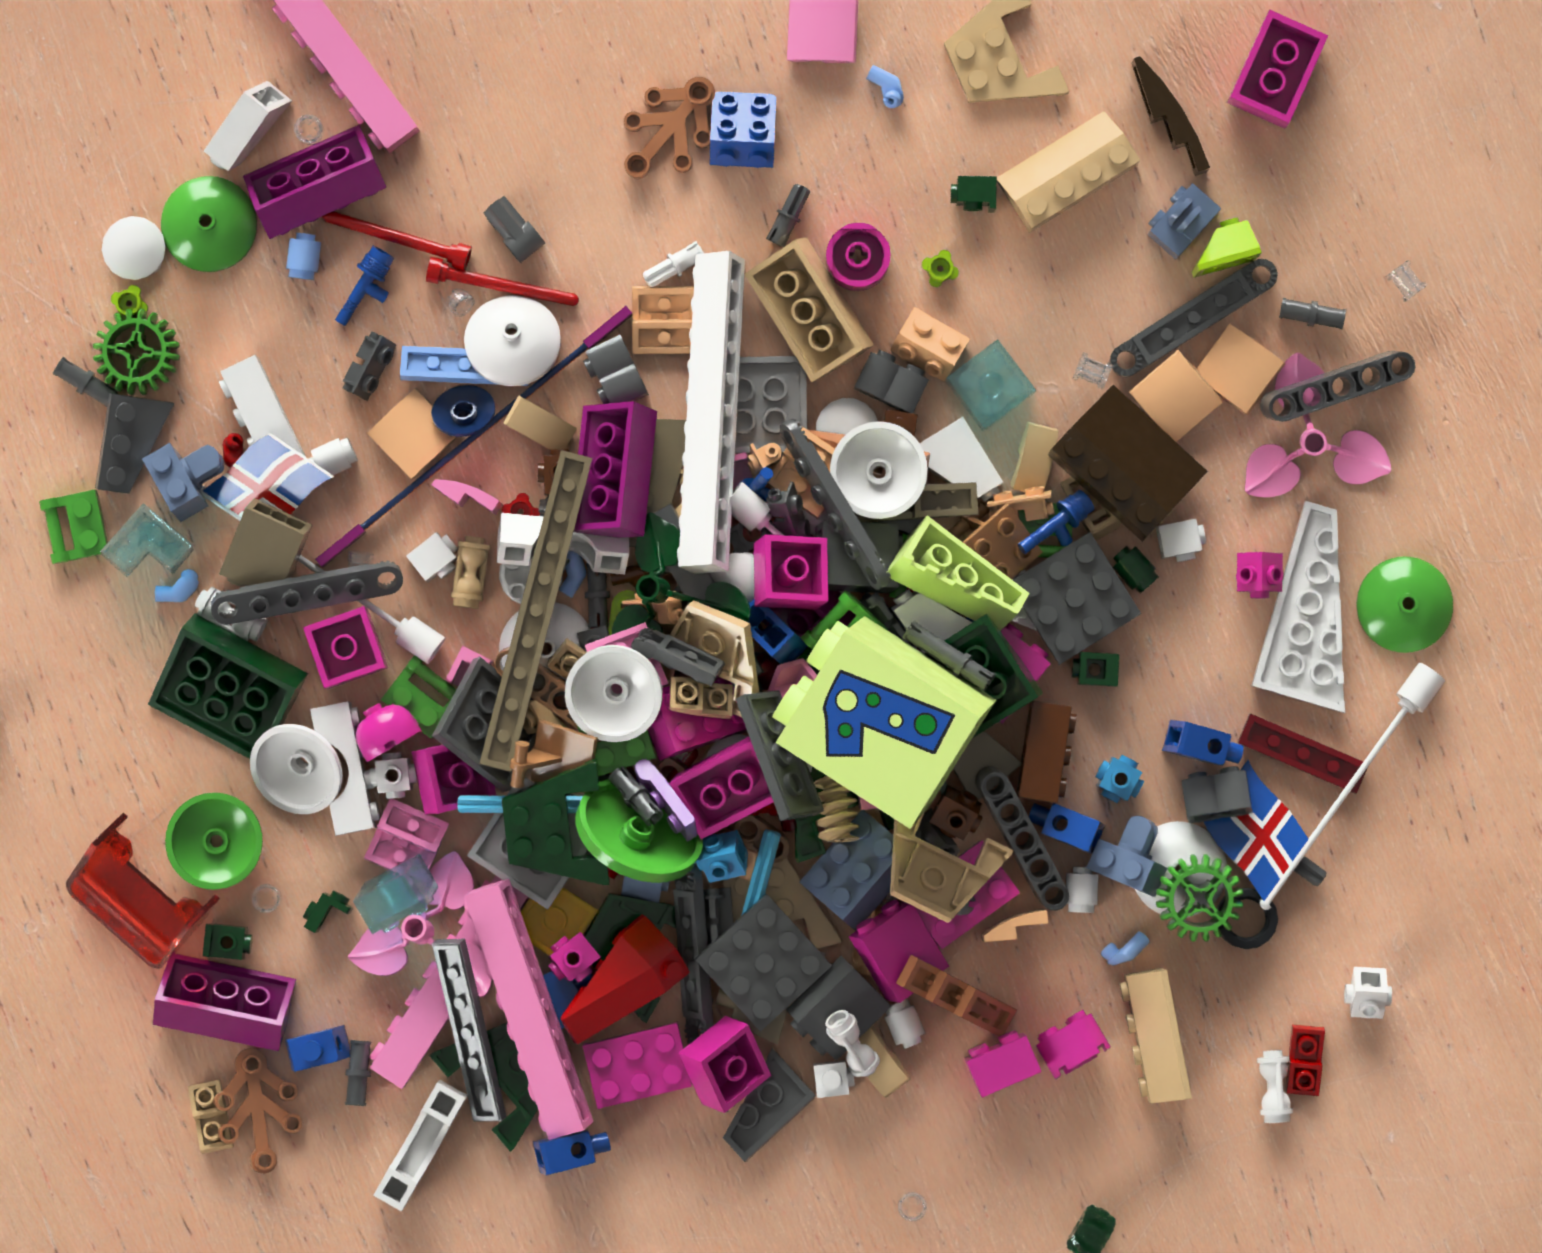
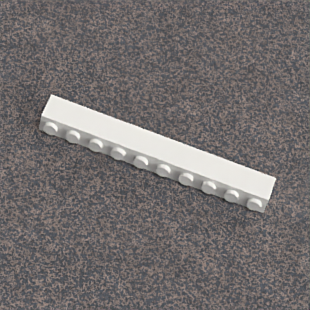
(711, 412)

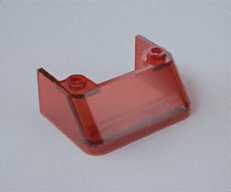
(130, 902)

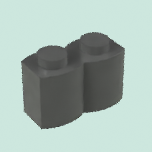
(615, 371)
(891, 383)
(1216, 795)

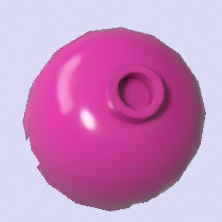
(384, 729)

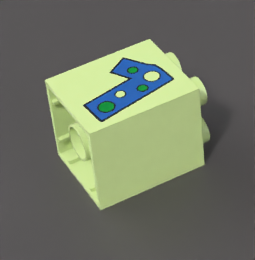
(881, 718)

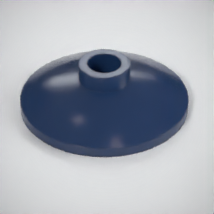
(463, 410)

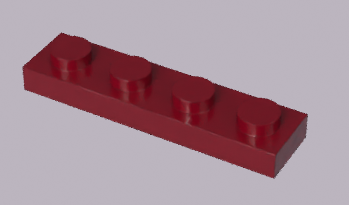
(1300, 752)

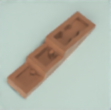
(956, 996)

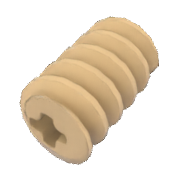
(836, 812)

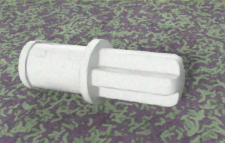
(673, 265)

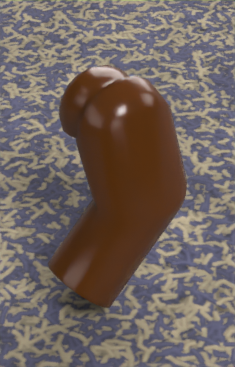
(632, 575)

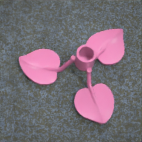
(1274, 473)
(385, 952)

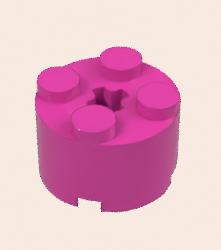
(871, 270)
(1071, 1045)

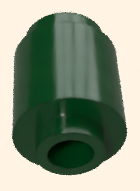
(1134, 568)

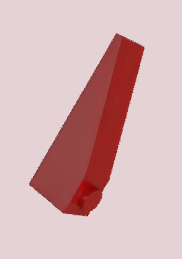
(632, 975)

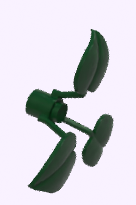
(652, 554)

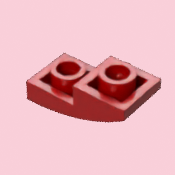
(1305, 1060)

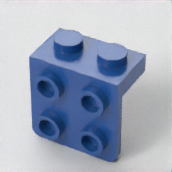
(743, 129)

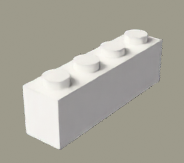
(257, 402)

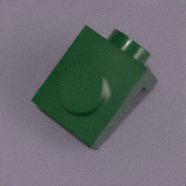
(317, 912)

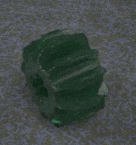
(1091, 1231)

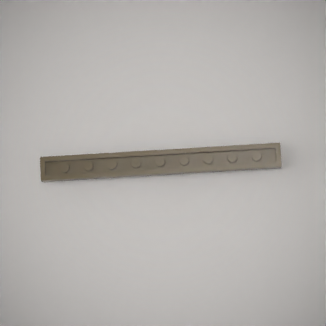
(535, 610)

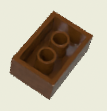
(1045, 752)

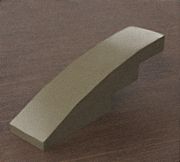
(939, 502)

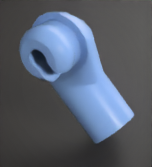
(889, 84)
(575, 574)
(181, 590)
(1128, 952)

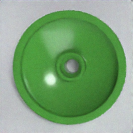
(224, 240)
(1382, 609)
(191, 847)

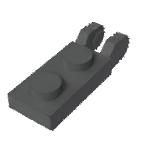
(678, 655)

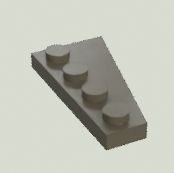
(666, 465)

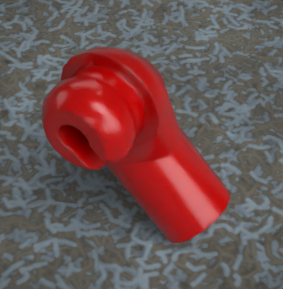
(232, 448)

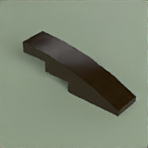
(1163, 106)

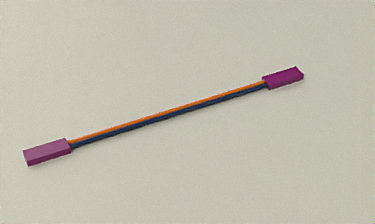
(359, 530)

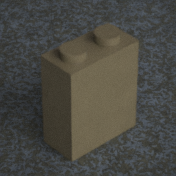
(264, 545)

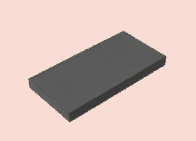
(784, 773)

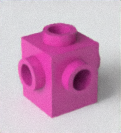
(1259, 573)
(584, 954)

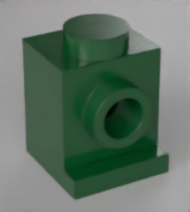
(974, 192)
(1108, 669)
(213, 941)

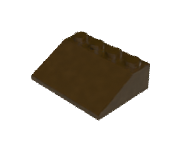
(1127, 462)

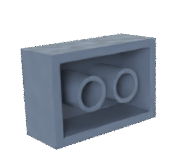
(854, 874)

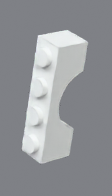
(519, 537)
(353, 808)
(420, 1145)

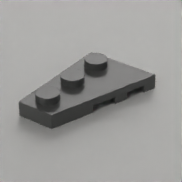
(127, 438)
(768, 1108)

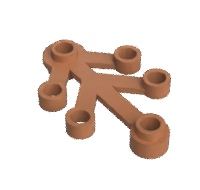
(673, 123)
(256, 1105)

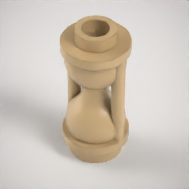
(469, 587)

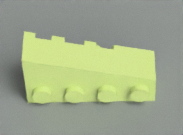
(955, 575)

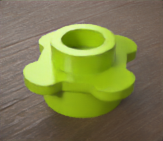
(942, 259)
(132, 294)

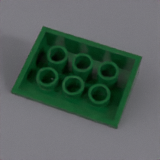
(1012, 683)
(225, 685)

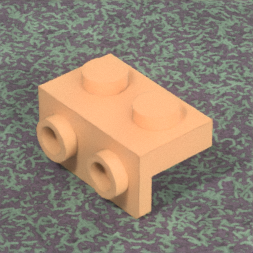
(929, 344)

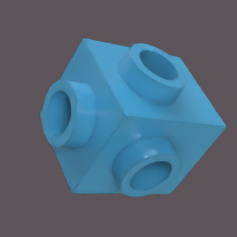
(1107, 774)
(723, 856)

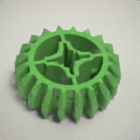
(137, 337)
(1189, 908)

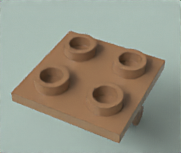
(997, 539)
(554, 752)

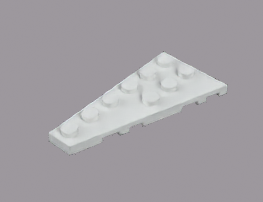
(1305, 628)

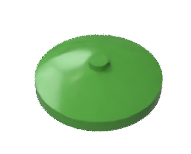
(627, 844)

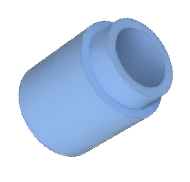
(303, 256)

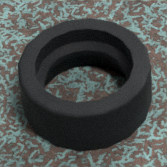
(1263, 936)

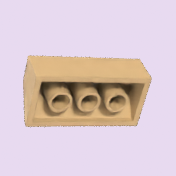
(1068, 171)
(809, 309)
(1157, 1036)

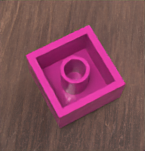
(790, 572)
(345, 647)
(446, 777)
(1002, 1063)
(724, 1064)

